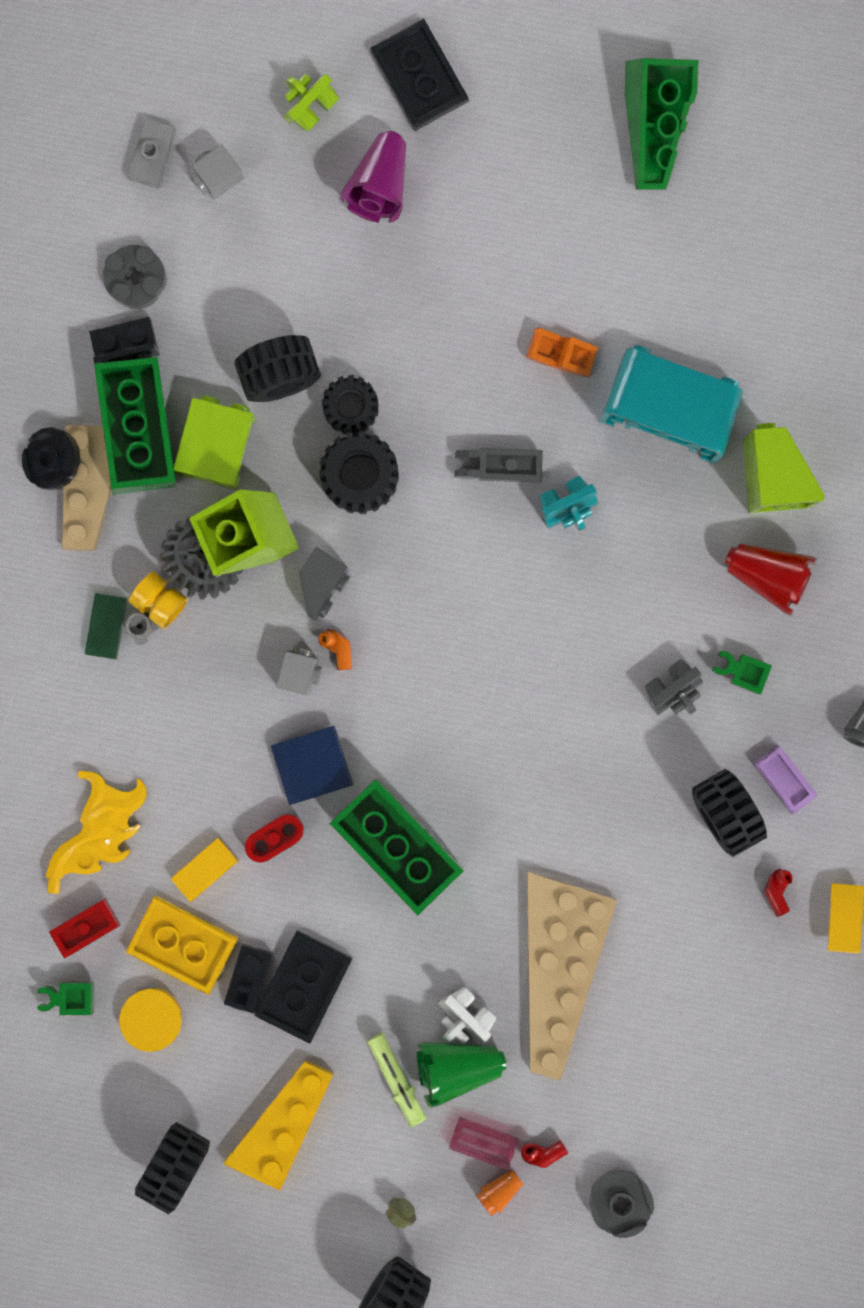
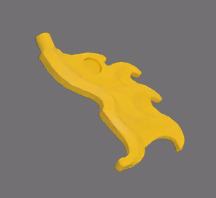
(103, 830)

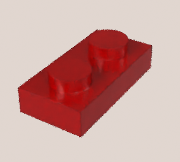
(84, 928)

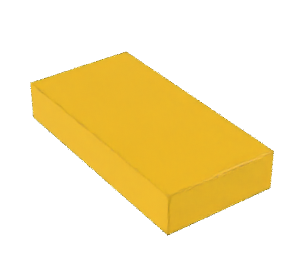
(204, 869)

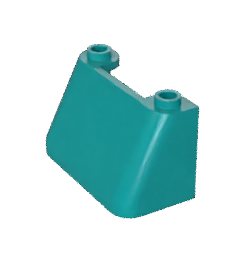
(673, 403)

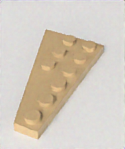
(563, 950)

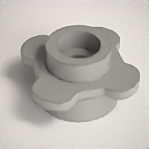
(139, 635)

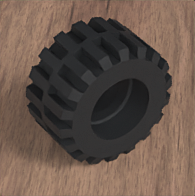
(277, 368)
(351, 447)
(729, 812)
(172, 1168)
(397, 1287)

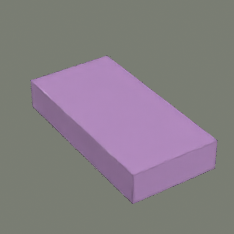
(785, 779)

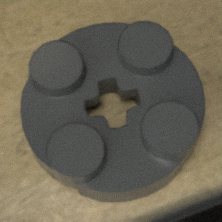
(119, 266)
(637, 1212)

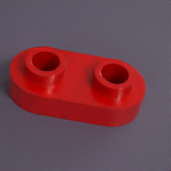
(275, 838)

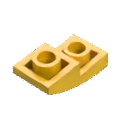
(845, 918)

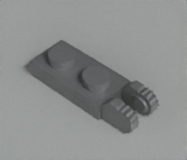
(502, 465)

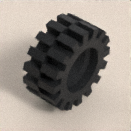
(350, 386)

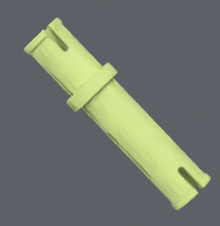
(412, 1113)

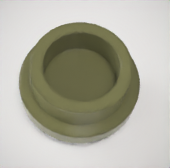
(401, 1213)

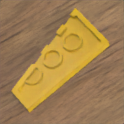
(277, 1135)

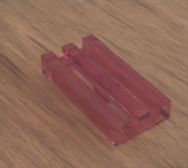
(478, 1154)

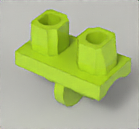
(320, 91)

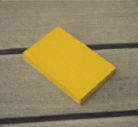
(182, 945)

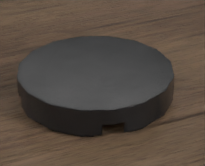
(51, 458)

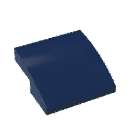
(311, 765)

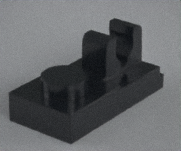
(248, 978)

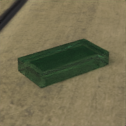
(105, 626)

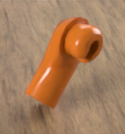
(338, 645)

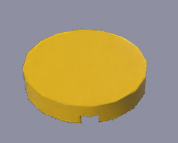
(150, 1019)

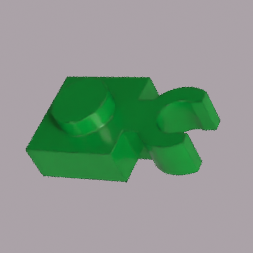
(747, 672)
(72, 999)

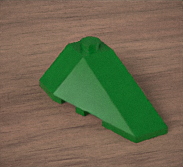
(657, 108)

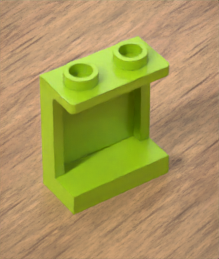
(214, 442)

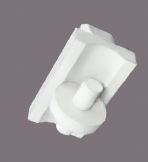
(455, 1007)

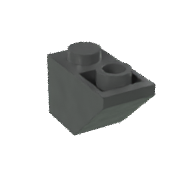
(320, 580)

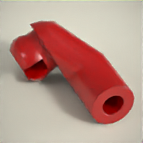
(775, 889)
(542, 1156)

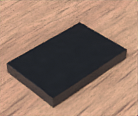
(419, 74)
(303, 986)

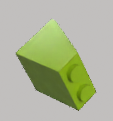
(777, 472)
(243, 531)

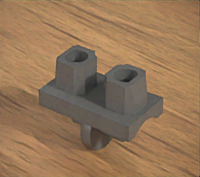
(685, 681)

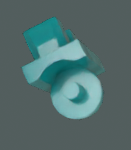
(571, 508)

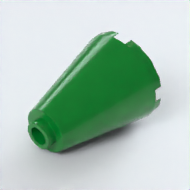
(456, 1069)

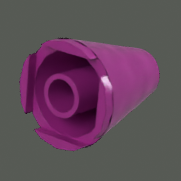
(378, 181)

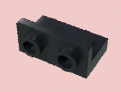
(124, 341)

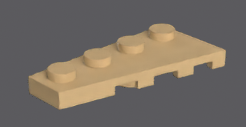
(88, 492)

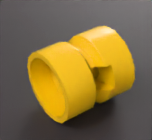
(158, 600)

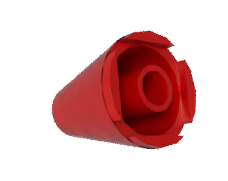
(771, 573)

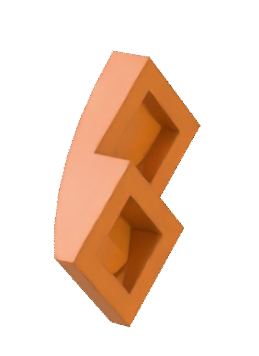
(561, 352)

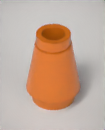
(499, 1192)

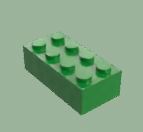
(134, 425)
(397, 846)

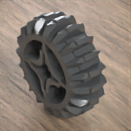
(178, 559)

